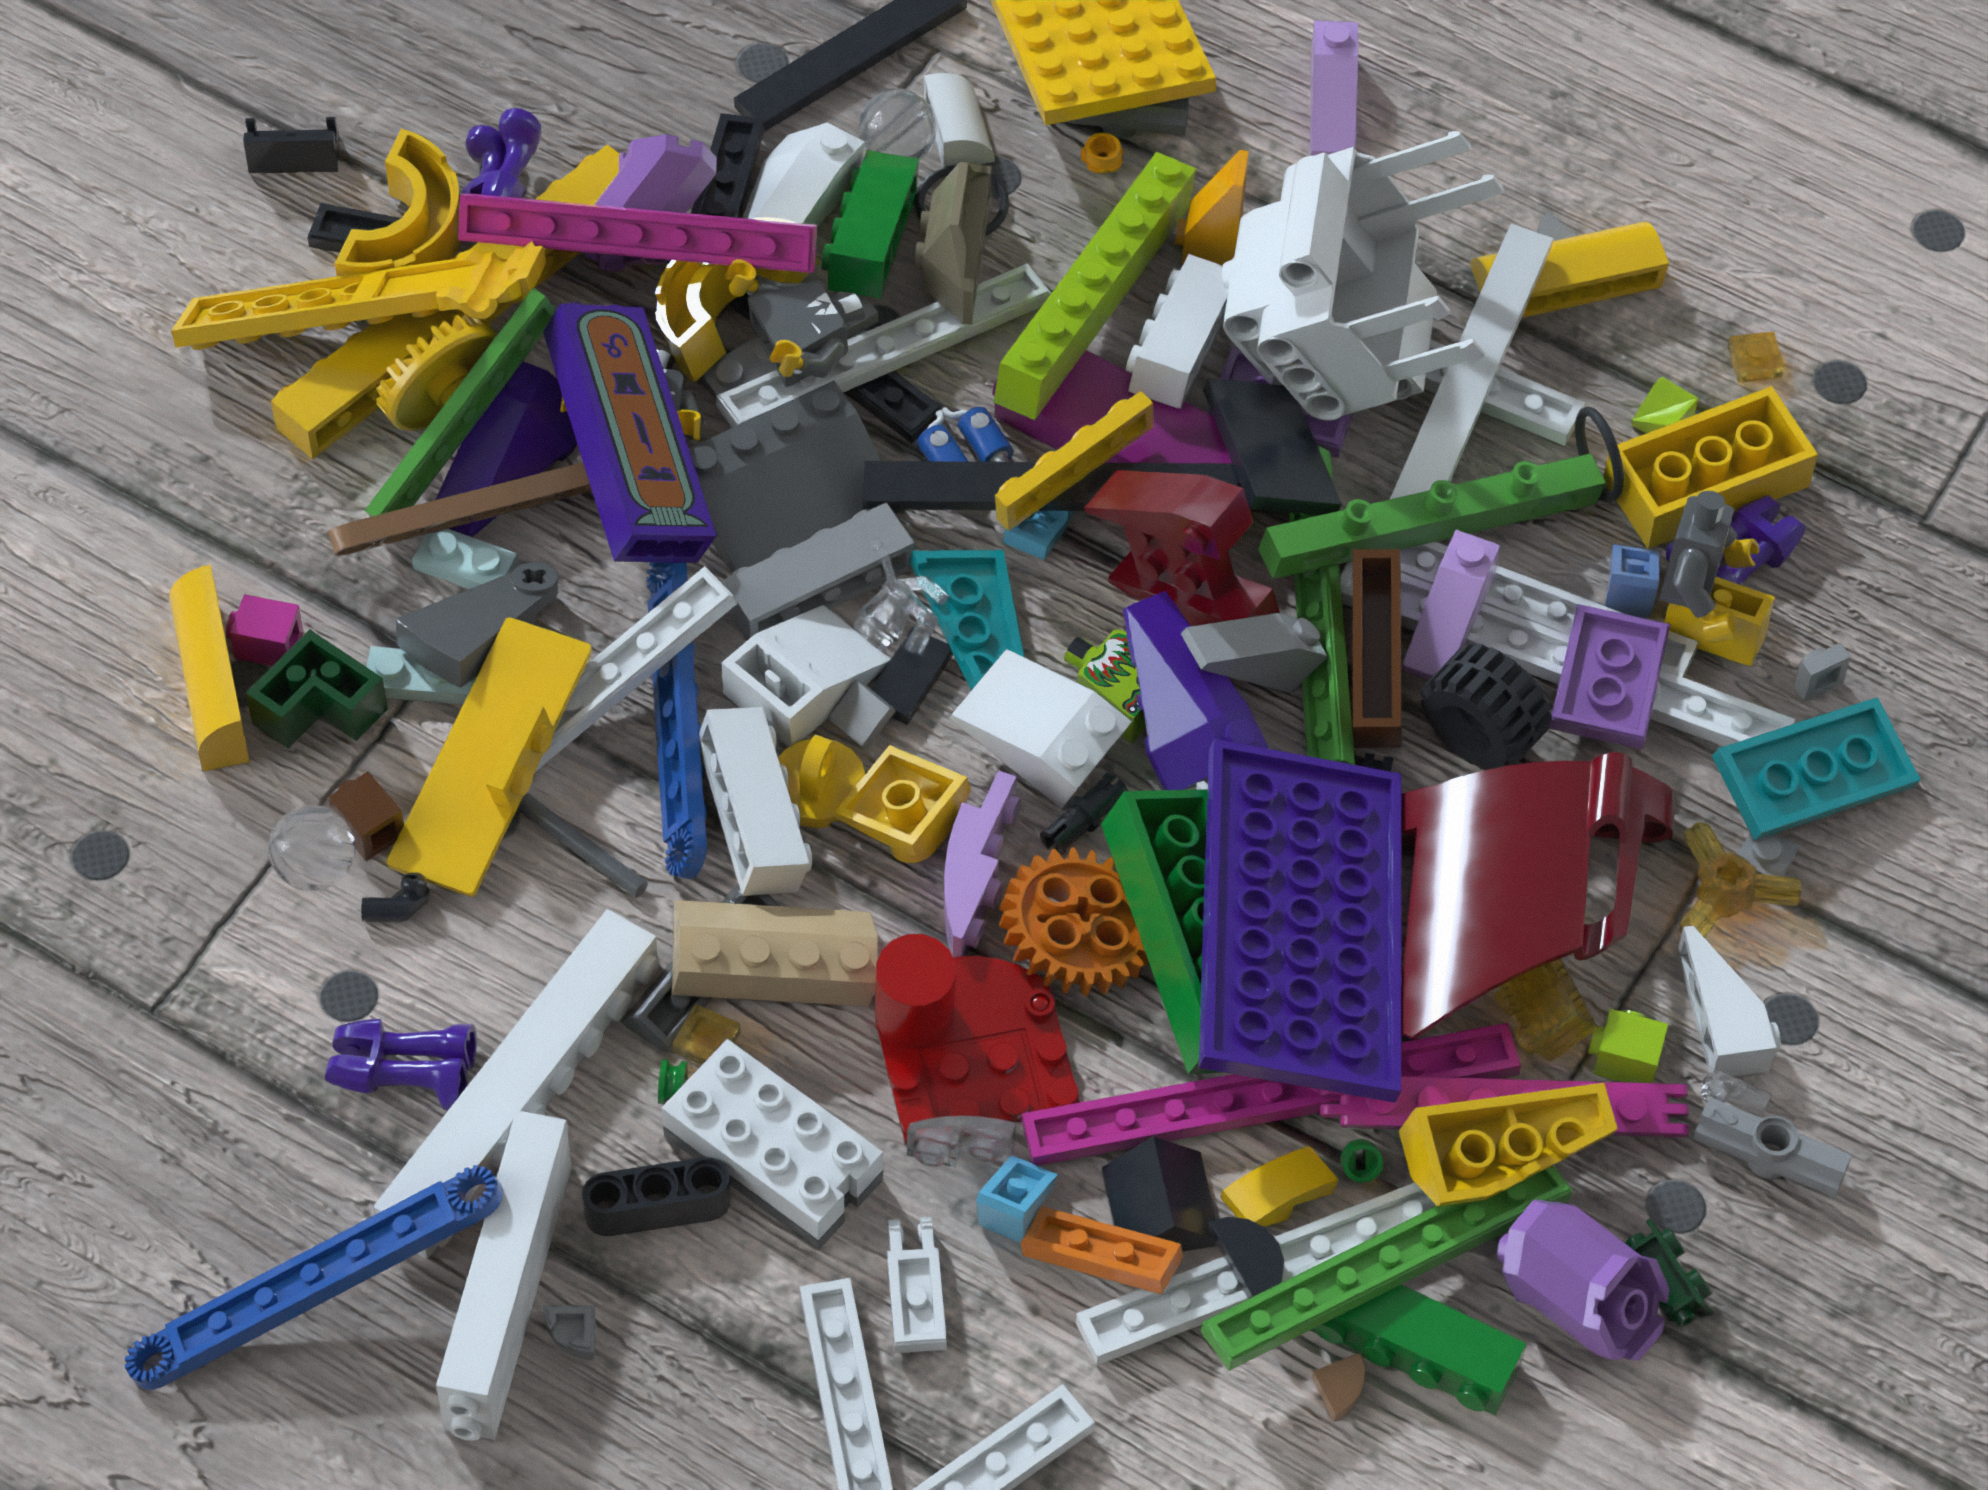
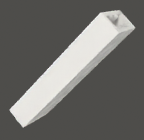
(504, 1277)

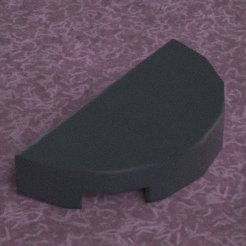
(1250, 1253)

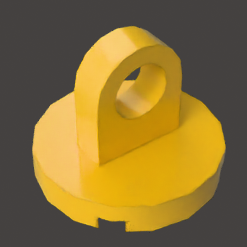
(820, 778)

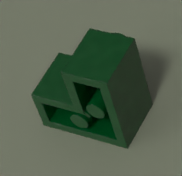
(313, 683)

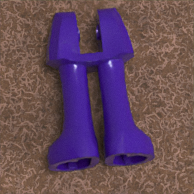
(503, 153)
(1774, 541)
(364, 1064)

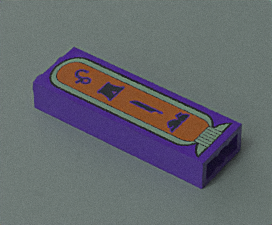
(629, 434)

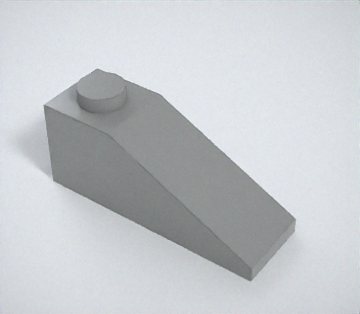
(1259, 649)

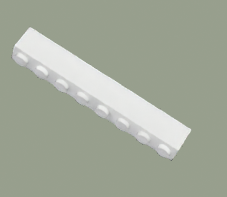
(534, 1058)

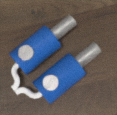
(978, 430)

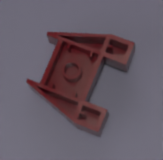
(1181, 543)

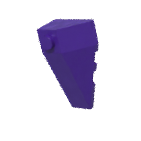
(512, 439)
(1179, 700)

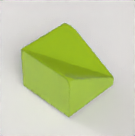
(1663, 406)

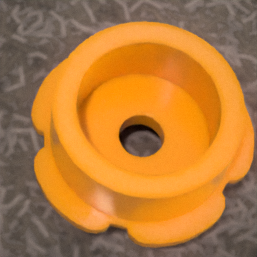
(1102, 153)

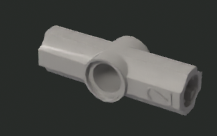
(1744, 1135)

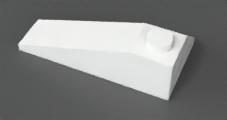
(806, 175)

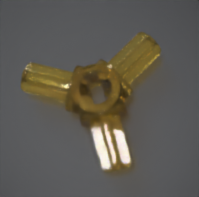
(1730, 882)

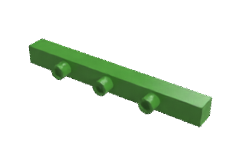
(1432, 514)

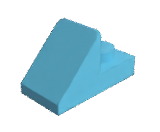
(1012, 1197)

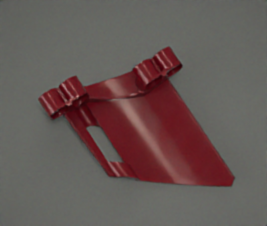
(1508, 873)

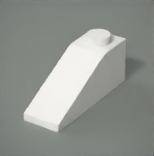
(1726, 1011)

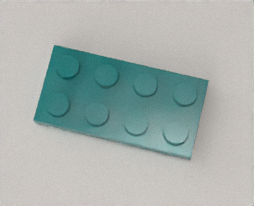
(1815, 768)

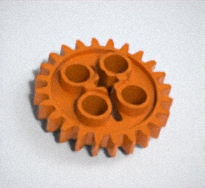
(1074, 920)

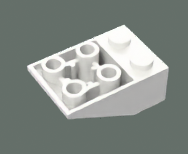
(800, 671)

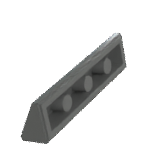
(660, 1014)

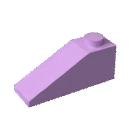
(1333, 86)
(1452, 603)

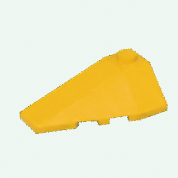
(1493, 1143)

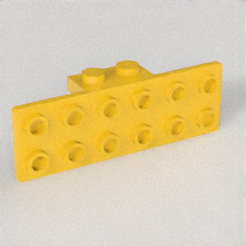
(490, 756)

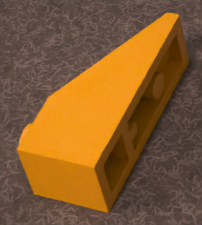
(1215, 214)

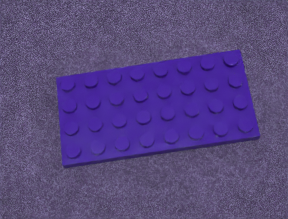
(1302, 922)

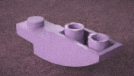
(973, 863)

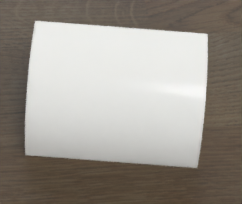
(959, 120)

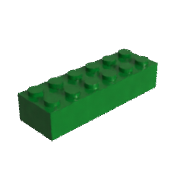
(1161, 865)

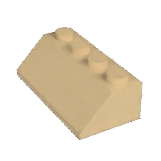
(774, 953)

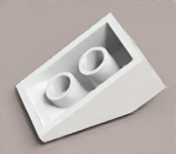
(1040, 724)

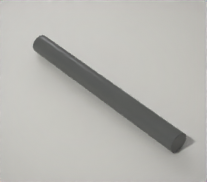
(582, 846)

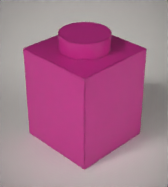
(263, 629)

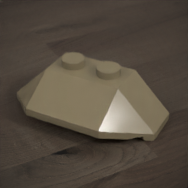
(955, 238)

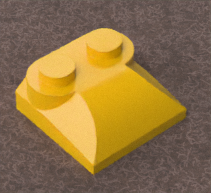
(906, 804)

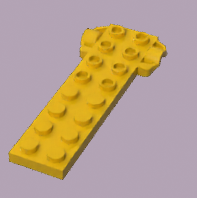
(469, 283)

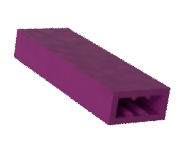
(1089, 394)

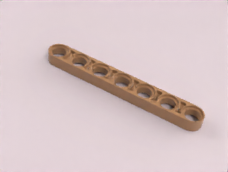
(459, 509)

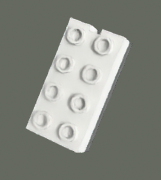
(774, 1143)

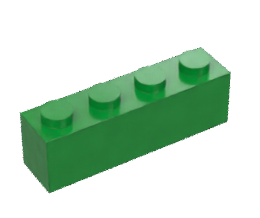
(871, 224)
(1432, 1346)

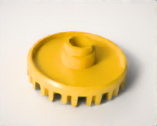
(433, 373)

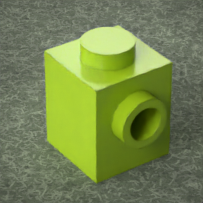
(1628, 1047)

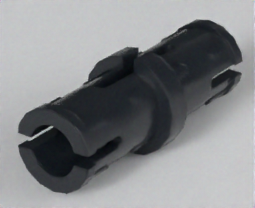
(1083, 813)

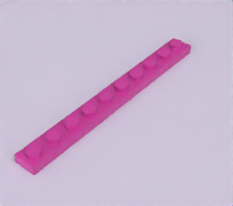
(1241, 1100)

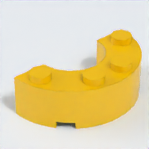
(430, 226)
(689, 302)

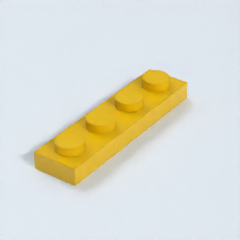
(1084, 453)

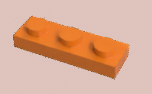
(1102, 1250)

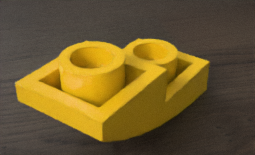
(1278, 1185)

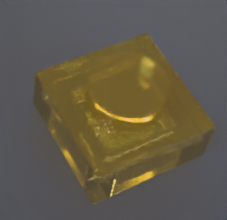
(1755, 357)
(704, 1034)

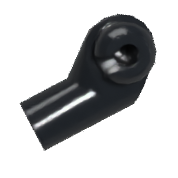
(401, 905)

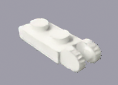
(915, 1291)

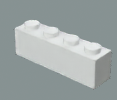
(1181, 333)
(754, 801)

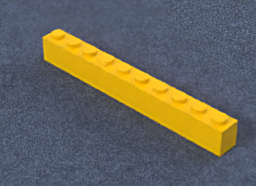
(343, 386)

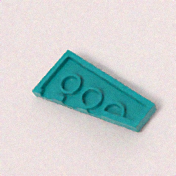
(980, 608)

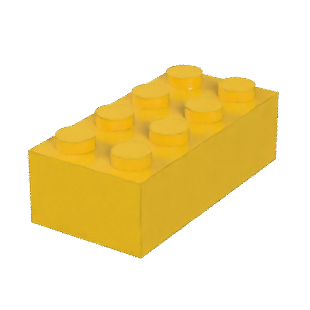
(1732, 449)

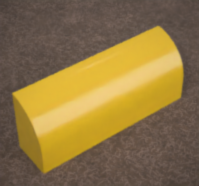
(1592, 268)
(207, 670)

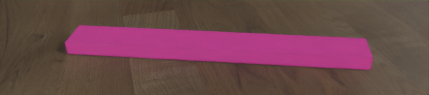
(637, 232)

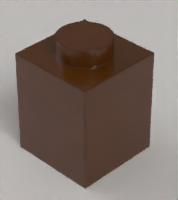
(369, 813)

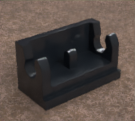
(292, 149)

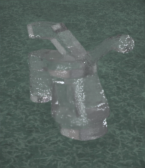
(887, 613)

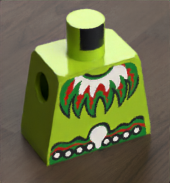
(1111, 676)

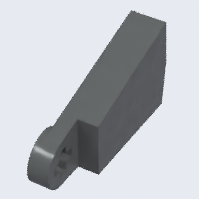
(460, 630)

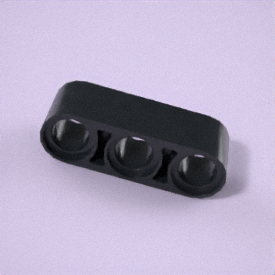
(637, 1213)

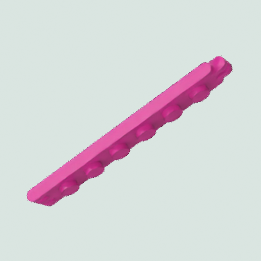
(1637, 1107)

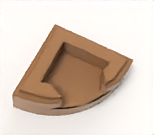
(1340, 1384)

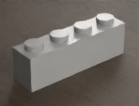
(819, 571)

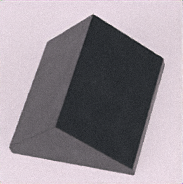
(1161, 1193)

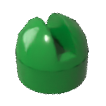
(1371, 1160)

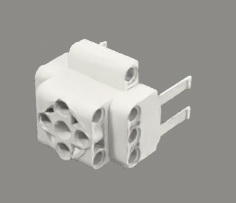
(1331, 282)

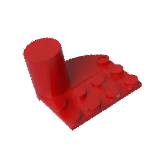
(967, 1035)

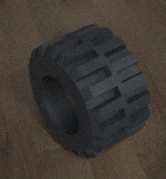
(1486, 707)

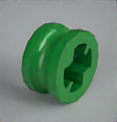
(671, 1079)

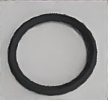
(995, 182)
(1612, 447)

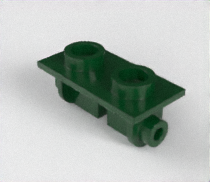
(1686, 1288)

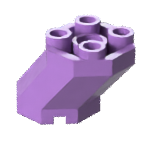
(659, 178)
(1584, 1279)

